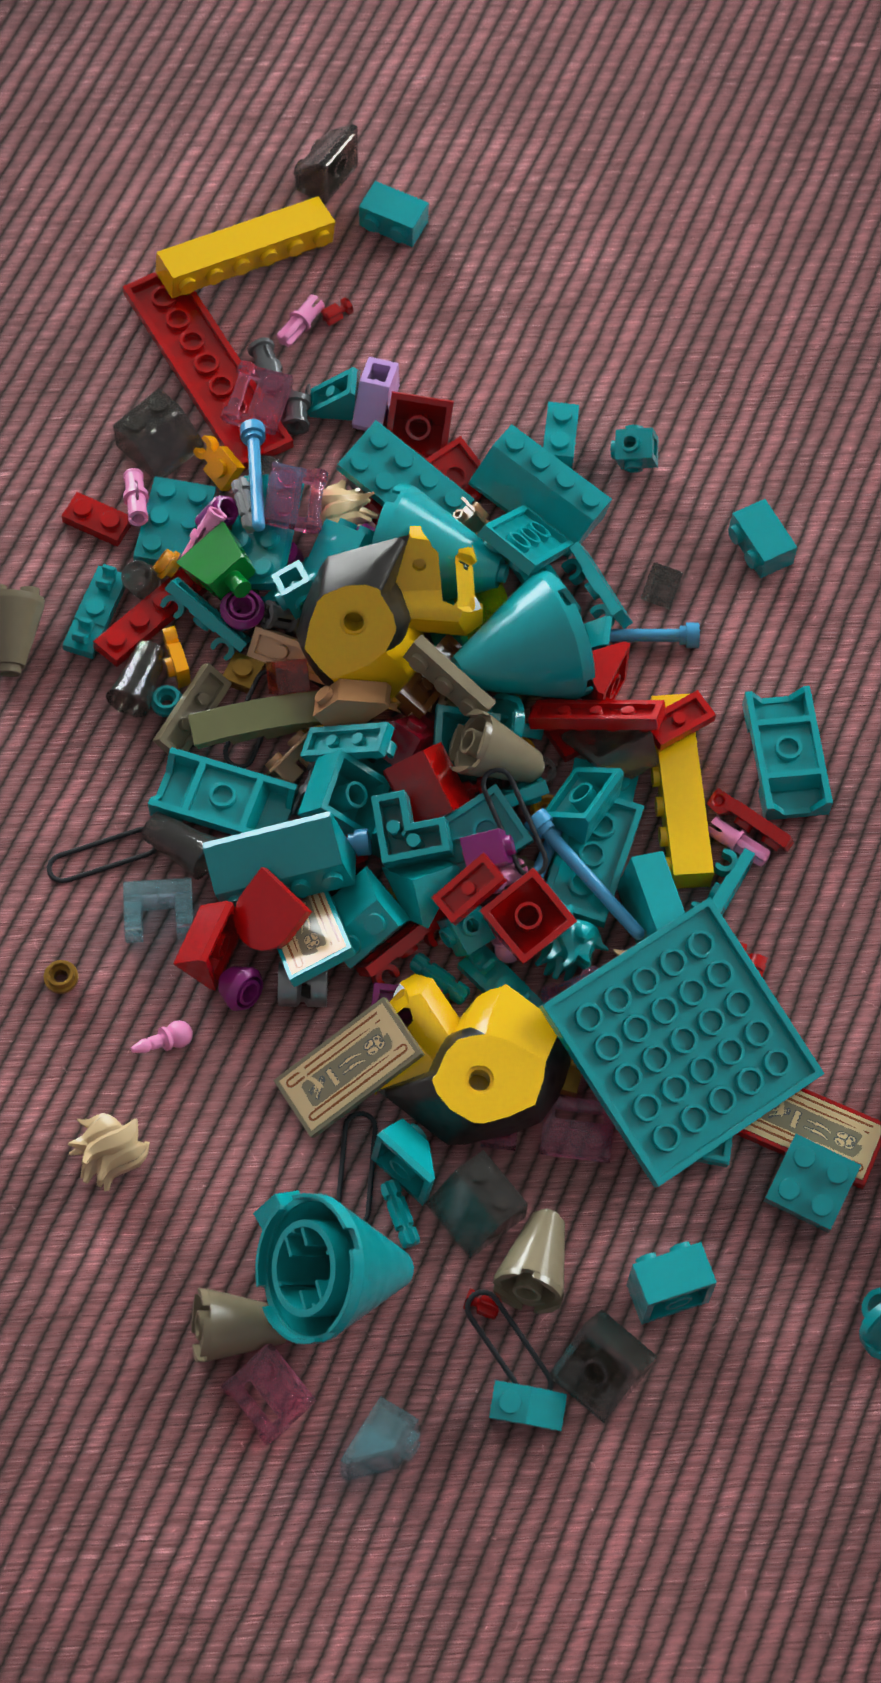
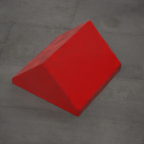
(420, 421)
(610, 671)
(429, 783)
(527, 916)
(209, 943)

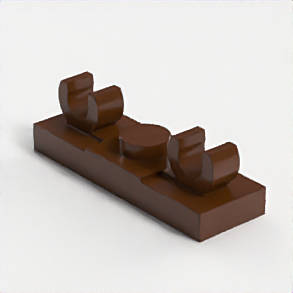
(418, 692)

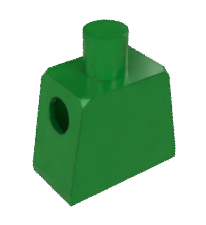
(219, 564)

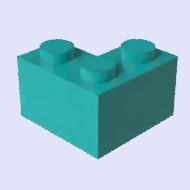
(406, 841)

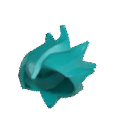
(571, 949)

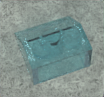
(381, 1442)

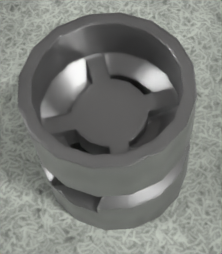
(313, 995)

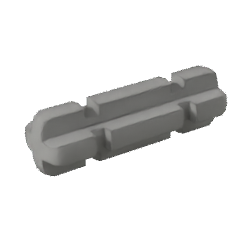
(241, 488)

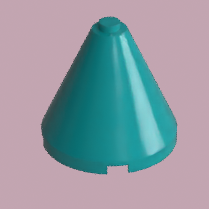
(445, 536)
(531, 645)
(324, 1268)

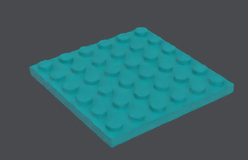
(681, 1041)

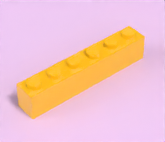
(245, 247)
(682, 810)

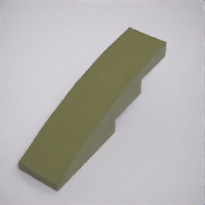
(254, 719)

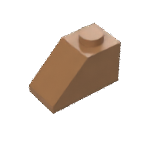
(351, 702)

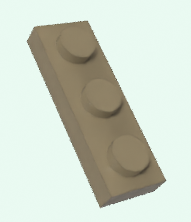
(447, 677)
(201, 695)

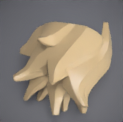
(346, 504)
(108, 1149)

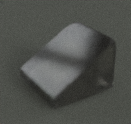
(662, 585)

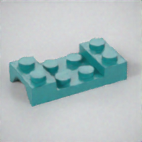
(788, 755)
(221, 795)

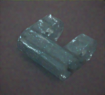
(157, 895)

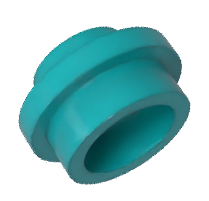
(162, 694)

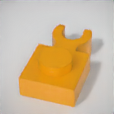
(221, 463)
(176, 663)

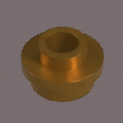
(57, 968)

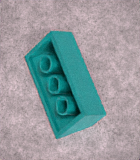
(525, 473)
(303, 853)

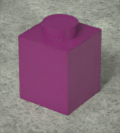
(493, 843)

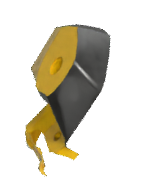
(376, 604)
(481, 1071)

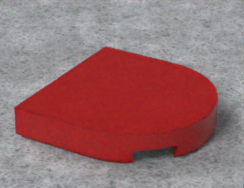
(268, 913)

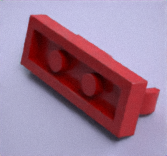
(399, 945)

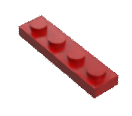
(140, 622)
(597, 715)

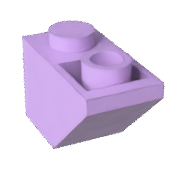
(374, 392)

